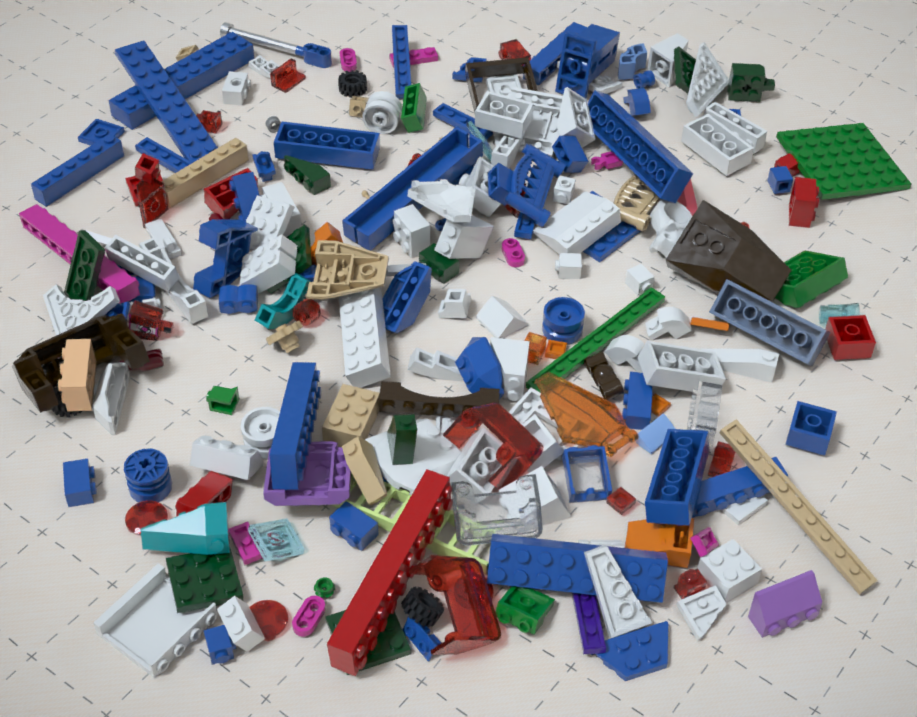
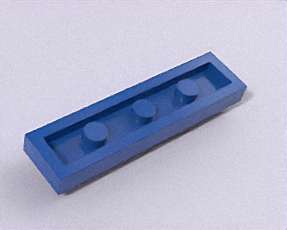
(457, 119)
(165, 156)

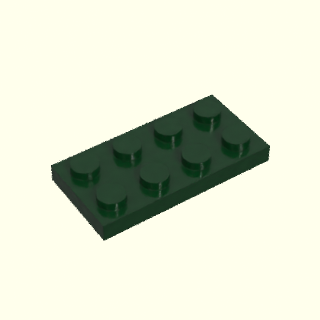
(84, 267)

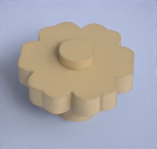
(286, 336)

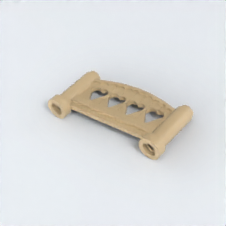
(638, 214)

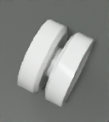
(382, 112)
(259, 429)

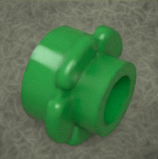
(324, 583)

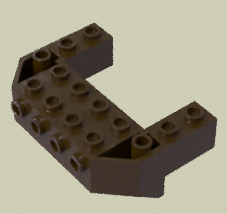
(40, 365)

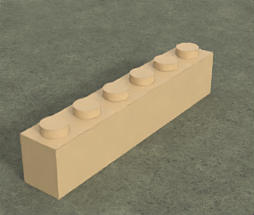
(205, 171)

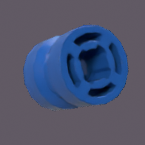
(644, 79)

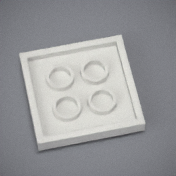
(270, 218)

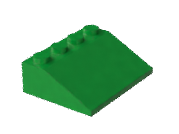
(811, 276)

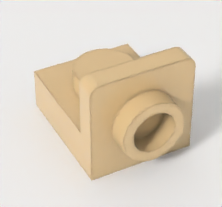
(186, 51)
(357, 106)

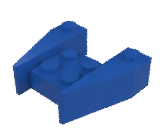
(231, 243)

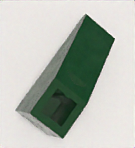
(310, 175)

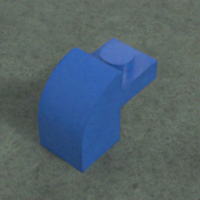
(638, 101)

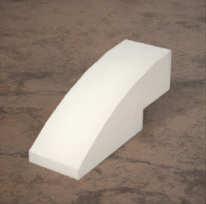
(434, 365)

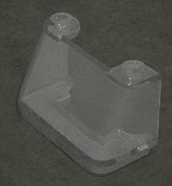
(497, 512)

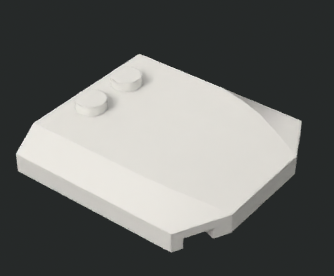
(543, 127)
(431, 453)

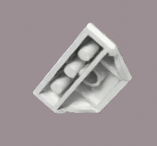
(110, 395)

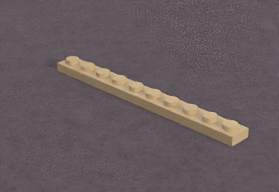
(798, 507)

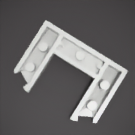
(532, 404)

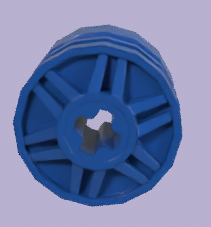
(148, 475)

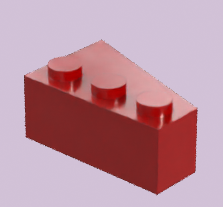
(220, 198)
(210, 489)

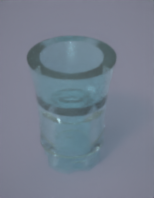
(837, 310)

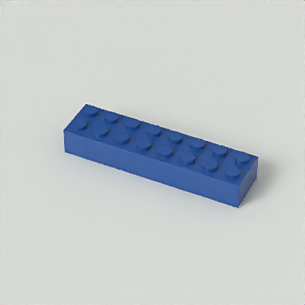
(295, 426)
(564, 567)

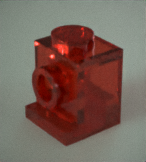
(210, 120)
(690, 581)

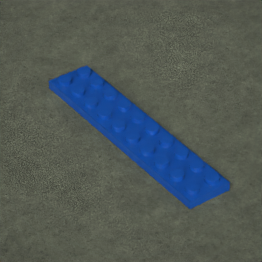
(166, 101)

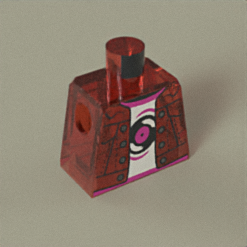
(148, 321)

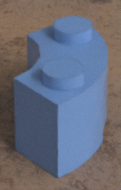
(631, 61)

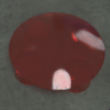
(144, 514)
(271, 617)

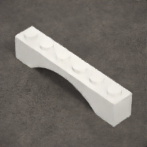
(186, 298)

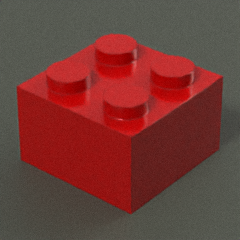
(803, 202)
(850, 337)

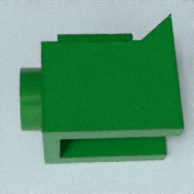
(223, 399)

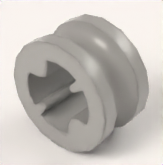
(273, 119)

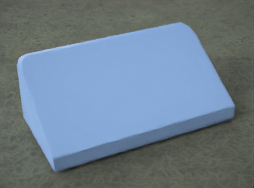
(654, 434)

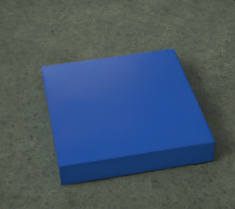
(99, 129)

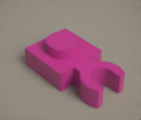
(607, 159)

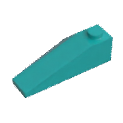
(193, 532)

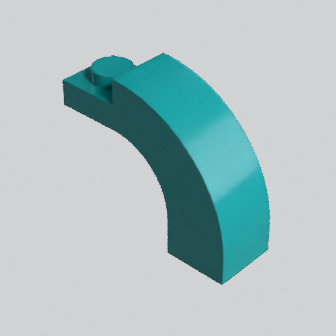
(281, 311)

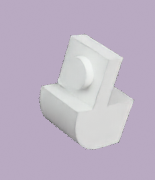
(668, 320)
(625, 349)

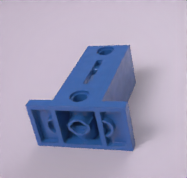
(585, 57)

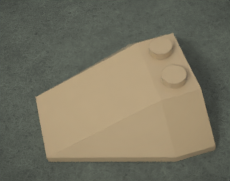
(346, 270)

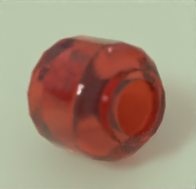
(306, 311)

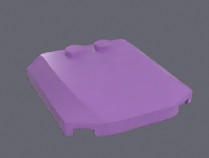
(324, 480)

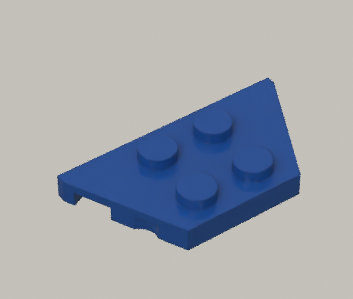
(637, 652)

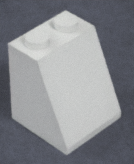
(662, 58)
(464, 238)
(514, 364)
(551, 501)

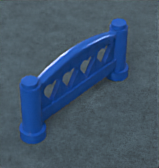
(548, 168)

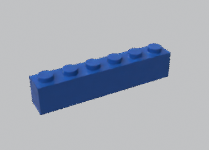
(546, 60)
(77, 170)
(730, 488)

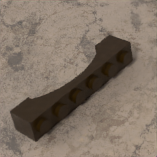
(397, 399)

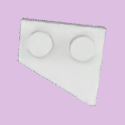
(701, 610)

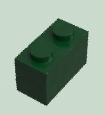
(441, 266)

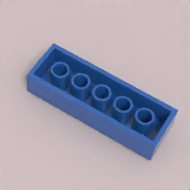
(327, 145)
(677, 477)

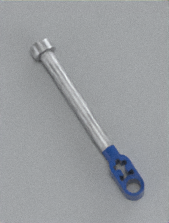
(312, 53)

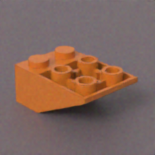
(666, 538)

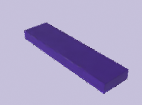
(589, 623)

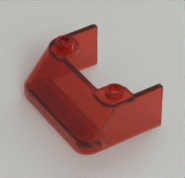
(519, 446)
(466, 599)

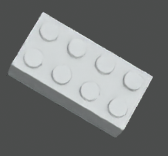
(717, 144)
(679, 366)

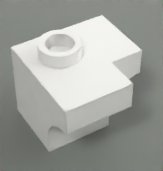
(455, 304)

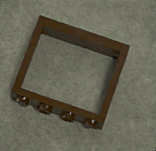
(498, 68)

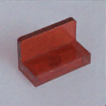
(286, 76)

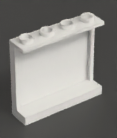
(147, 625)

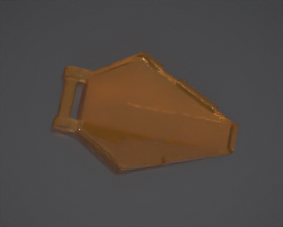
(582, 415)

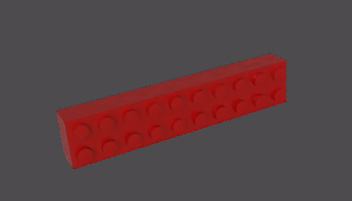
(389, 573)

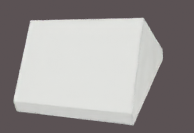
(500, 318)

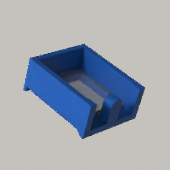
(587, 474)

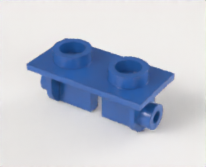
(420, 638)

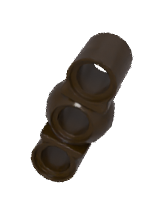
(603, 376)

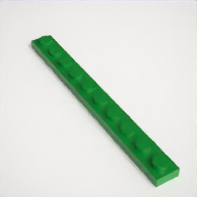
(602, 336)

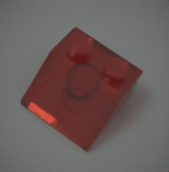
(151, 200)

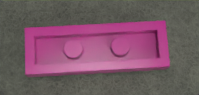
(420, 56)

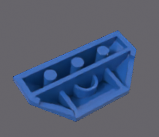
(406, 296)
(480, 366)

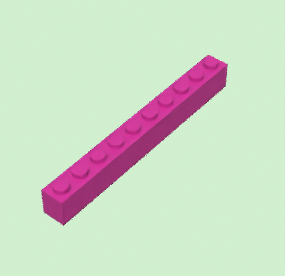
(62, 242)

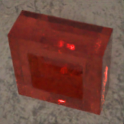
(621, 500)

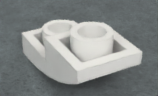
(262, 66)

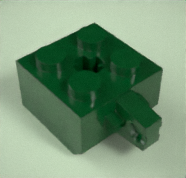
(748, 82)

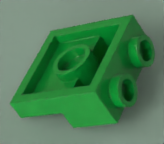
(524, 608)

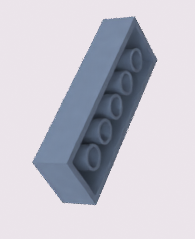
(769, 322)

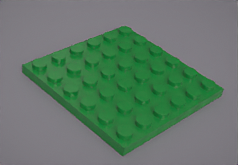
(843, 160)

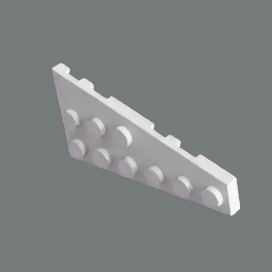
(706, 81)

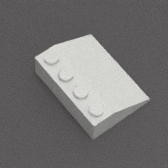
(579, 224)

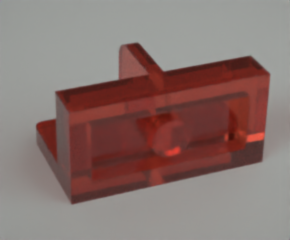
(722, 459)

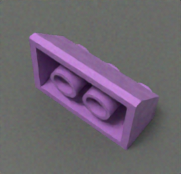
(785, 604)

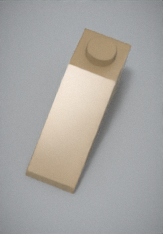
(365, 469)

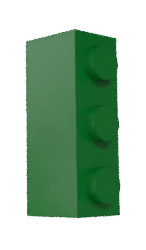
(413, 107)

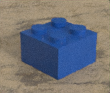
(811, 428)

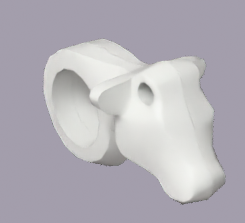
(668, 230)

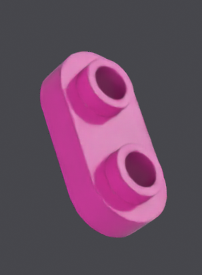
(348, 59)
(513, 252)
(307, 617)

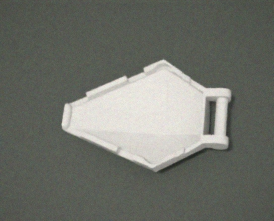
(444, 198)

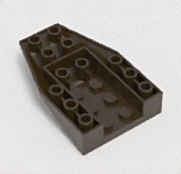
(721, 249)

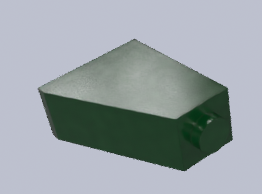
(402, 439)

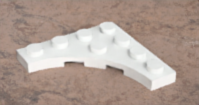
(71, 313)

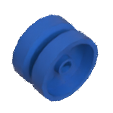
(563, 320)

